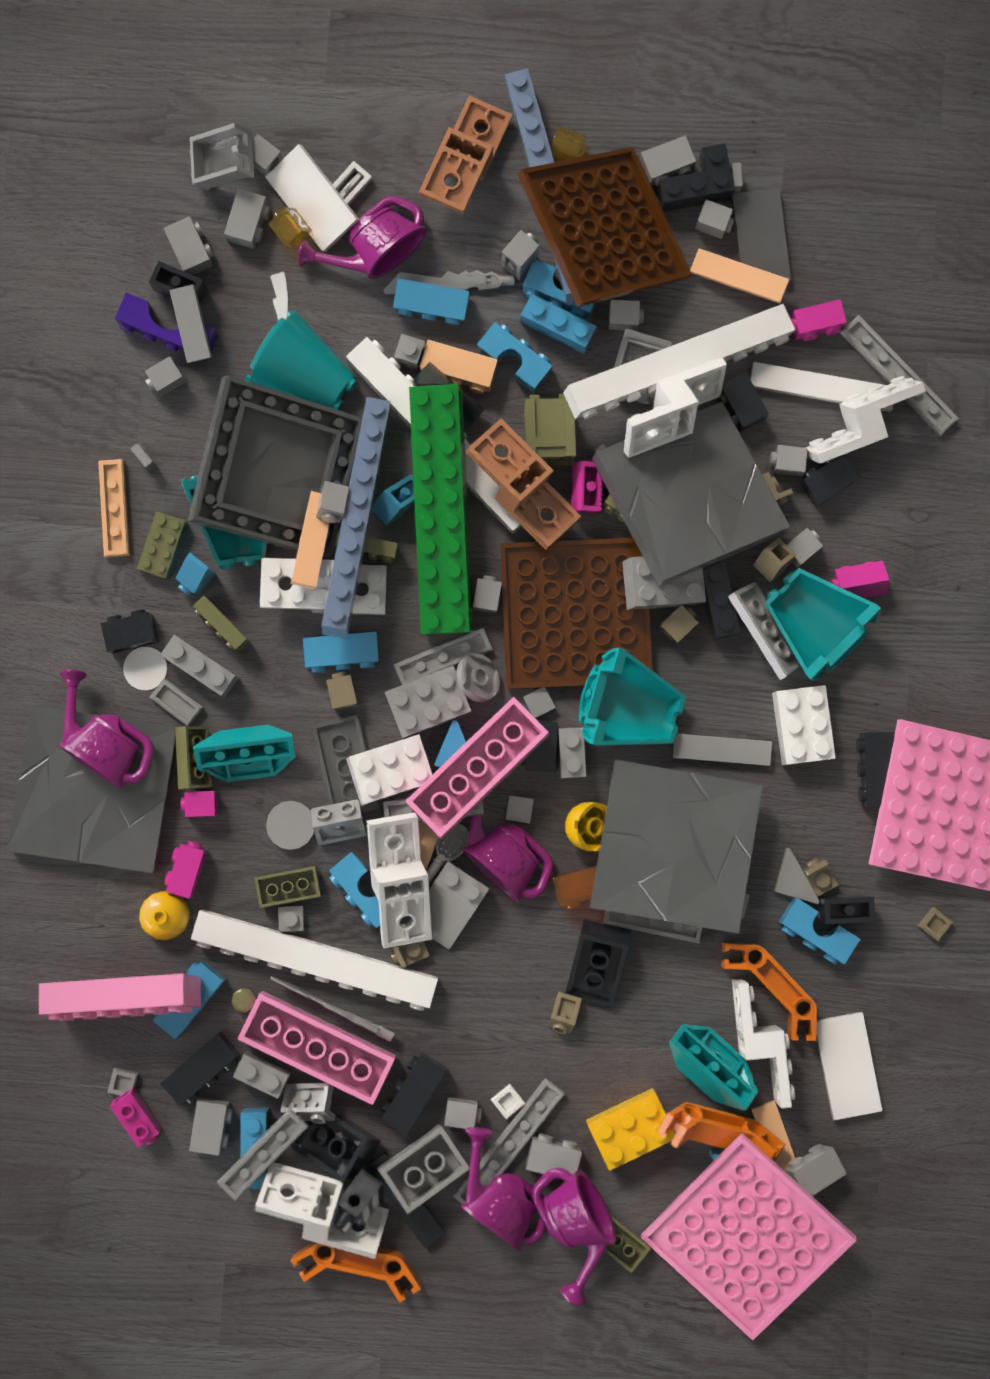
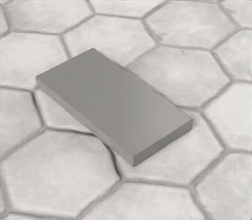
(752, 609)

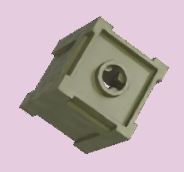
(550, 429)

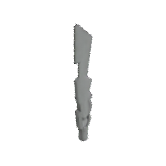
(463, 281)
(380, 1031)

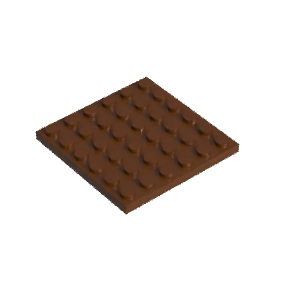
(604, 225)
(567, 610)

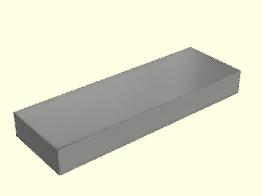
(190, 323)

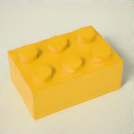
(629, 1129)

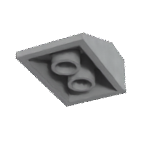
(453, 902)

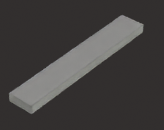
(891, 366)
(516, 1135)

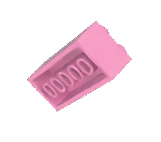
(477, 768)
(120, 997)
(317, 1047)

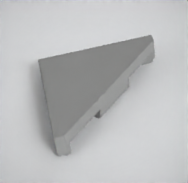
(792, 879)

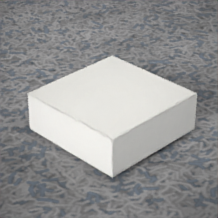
(508, 1101)

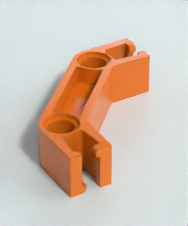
(779, 984)
(717, 1129)
(361, 1265)

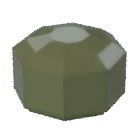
(243, 999)

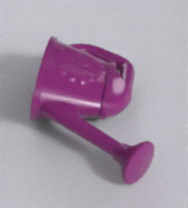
(379, 237)
(101, 742)
(507, 859)
(503, 1201)
(575, 1217)

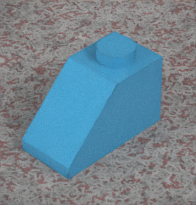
(395, 500)
(194, 575)
(452, 743)

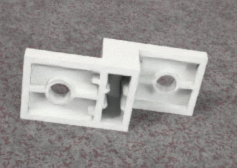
(674, 407)
(863, 419)
(315, 600)
(399, 880)
(762, 1043)
(317, 1208)

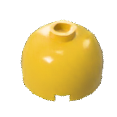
(585, 825)
(164, 915)

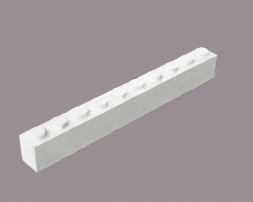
(642, 374)
(392, 385)
(314, 958)

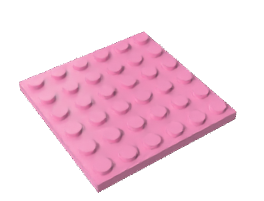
(936, 807)
(748, 1236)

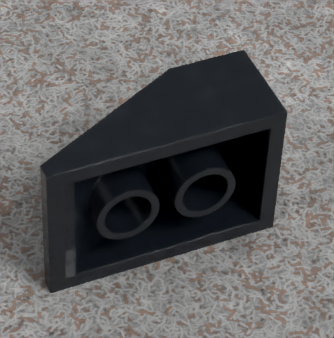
(598, 963)
(337, 1147)

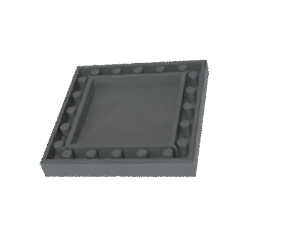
(267, 459)
(692, 497)
(78, 815)
(676, 846)

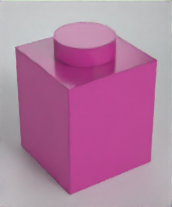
(200, 803)

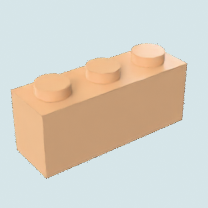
(461, 366)

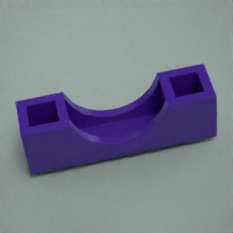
(137, 316)

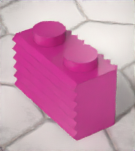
(586, 488)

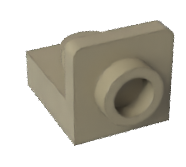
(772, 483)
(820, 876)
(409, 953)
(564, 1013)

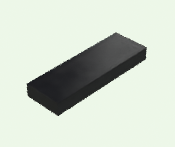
(433, 376)

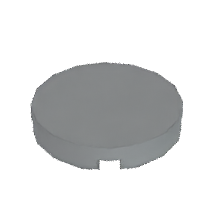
(478, 677)
(290, 825)

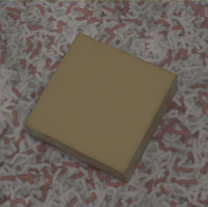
(935, 924)

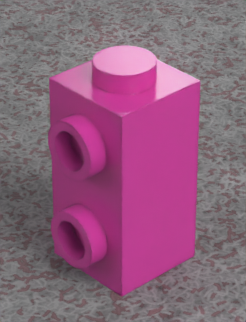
(818, 319)
(863, 580)
(186, 869)
(136, 1117)

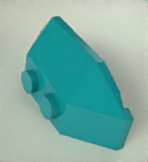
(245, 753)
(713, 1066)

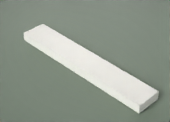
(808, 383)

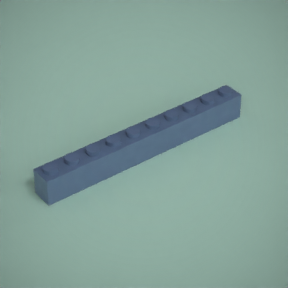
(532, 135)
(356, 518)

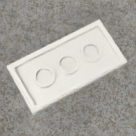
(311, 193)
(847, 1066)

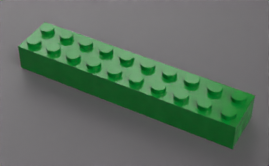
(441, 508)

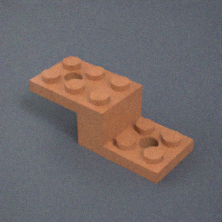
(465, 154)
(523, 483)

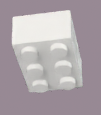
(803, 725)
(389, 769)

